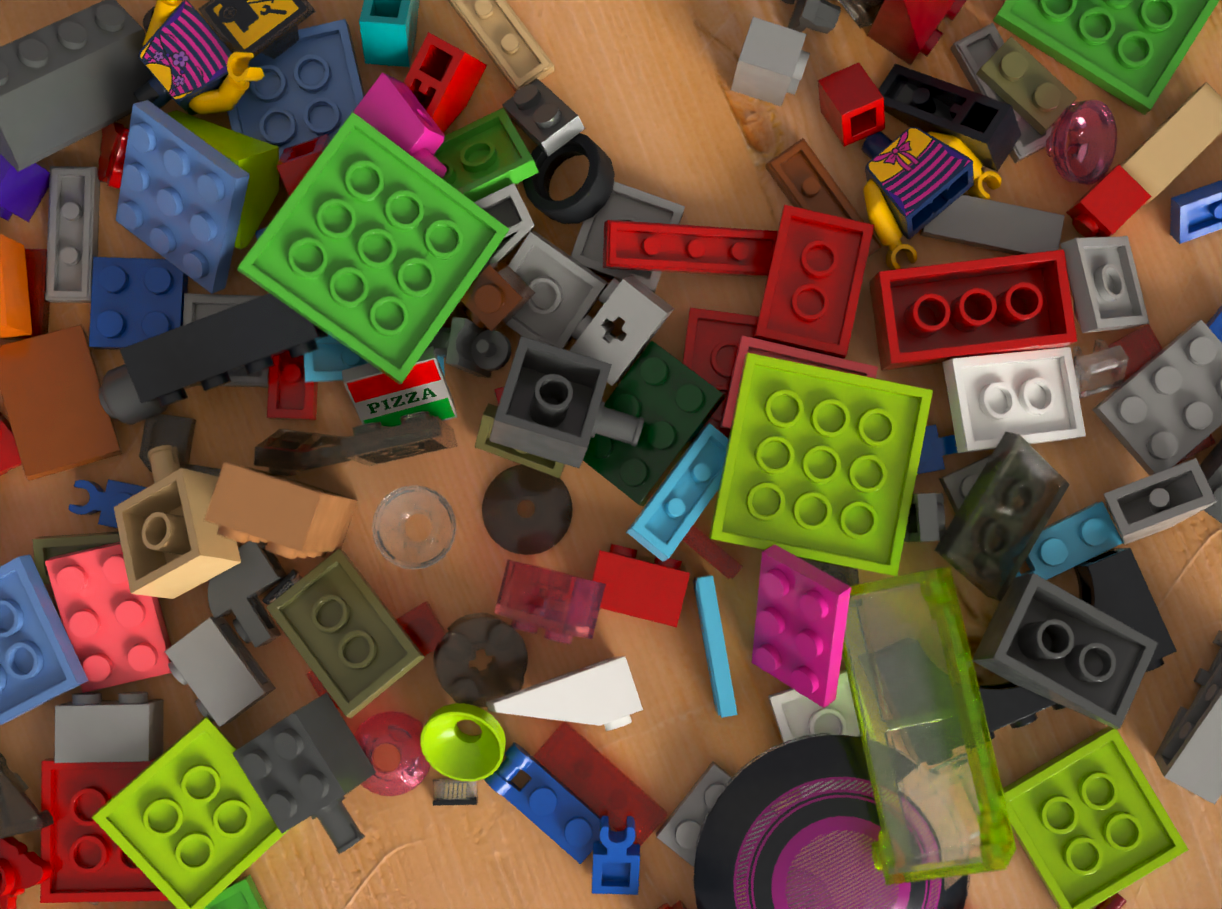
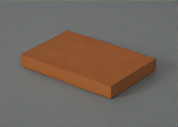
(55, 403)

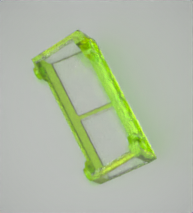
(924, 731)

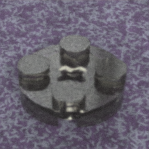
(459, 647)

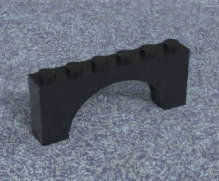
(1114, 587)

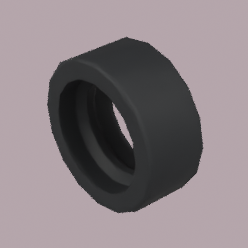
(588, 198)

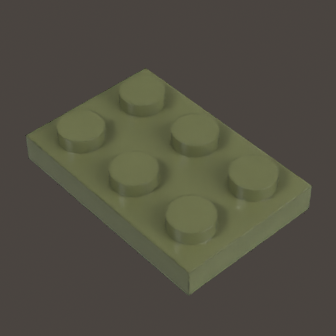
(345, 633)

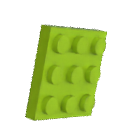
(191, 819)
(1091, 822)

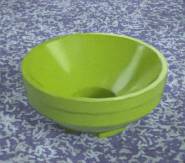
(459, 754)

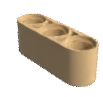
(1176, 141)

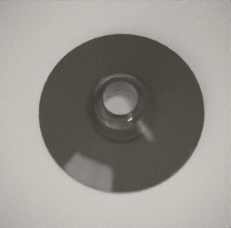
(530, 534)

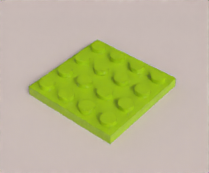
(821, 464)

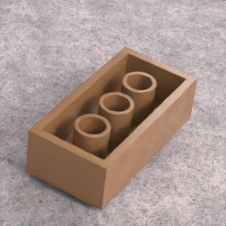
(279, 511)

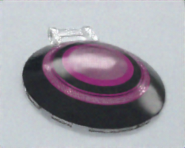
(801, 837)

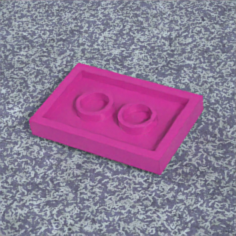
(800, 625)

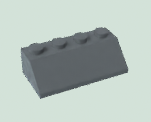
(68, 81)

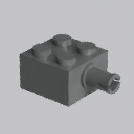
(556, 405)
(306, 770)

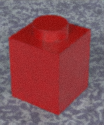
(851, 104)
(1108, 204)

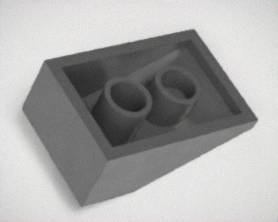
(1065, 650)

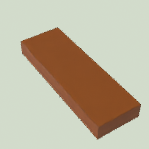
(811, 186)

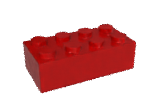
(972, 309)

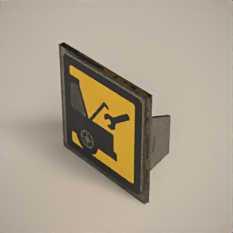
(257, 24)

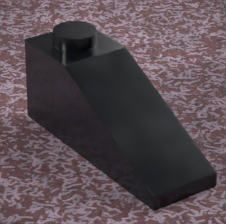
(941, 107)

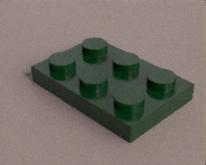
(674, 411)

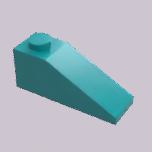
(389, 31)

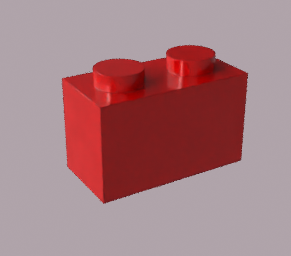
(641, 587)

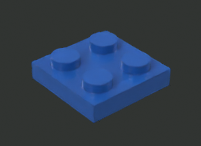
(134, 300)

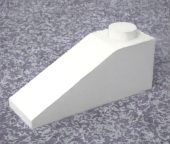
(589, 695)

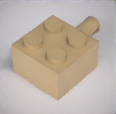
(165, 532)

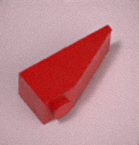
(443, 79)

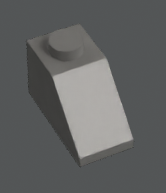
(1159, 501)

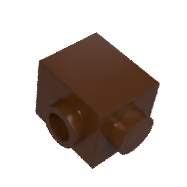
(495, 296)

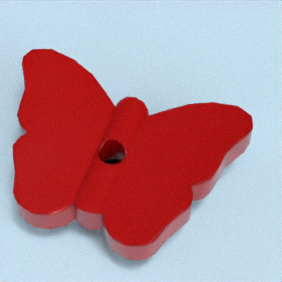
(112, 154)
(19, 871)

